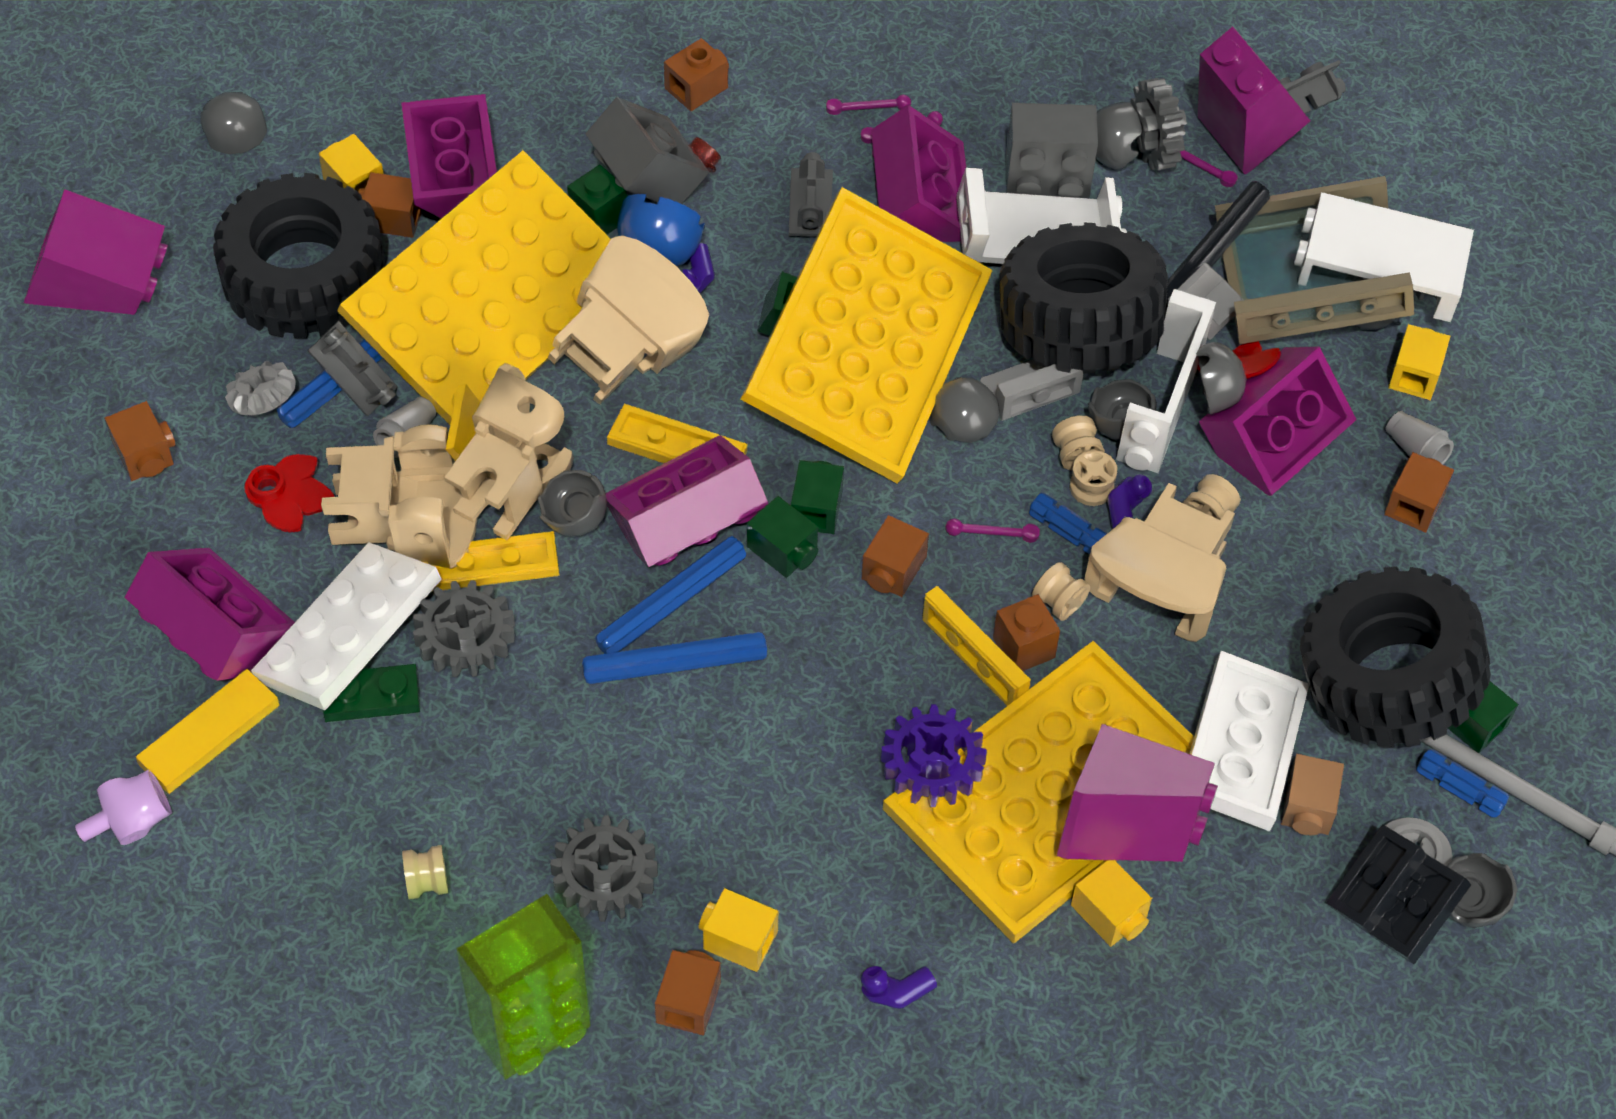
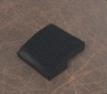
(1398, 894)

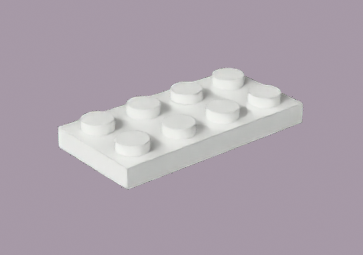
(346, 625)
(1250, 736)

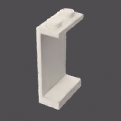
(998, 221)
(1383, 243)
(1147, 431)

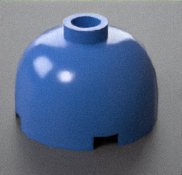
(662, 226)

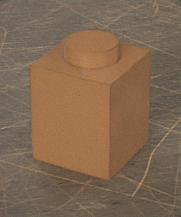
(1312, 795)

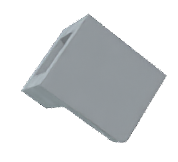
(1212, 286)

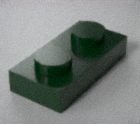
(377, 694)

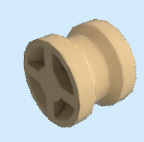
(1075, 437)
(1093, 466)
(1214, 496)
(1061, 591)
(425, 872)

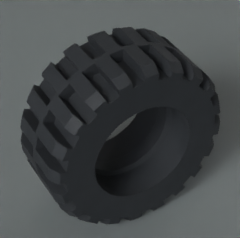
(288, 214)
(1083, 297)
(1405, 701)

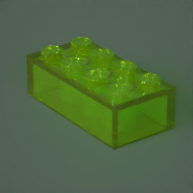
(525, 987)

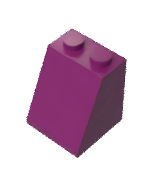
(1244, 102)
(96, 258)
(1137, 801)

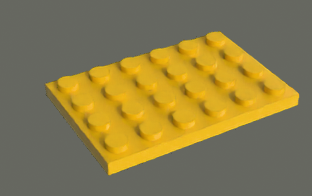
(481, 286)
(867, 335)
(1008, 831)

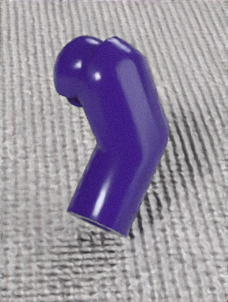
(701, 269)
(1127, 496)
(894, 992)

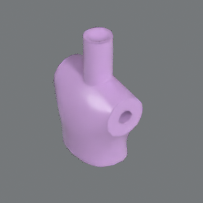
(128, 808)

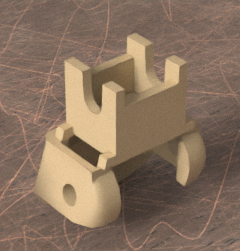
(630, 308)
(503, 455)
(404, 507)
(1165, 561)

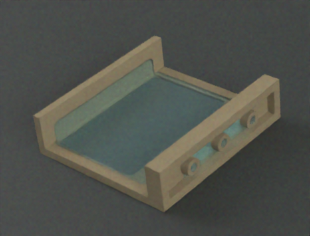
(1264, 272)

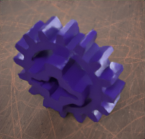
(933, 755)

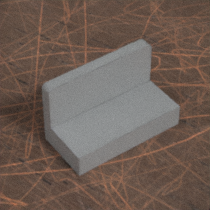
(1031, 387)

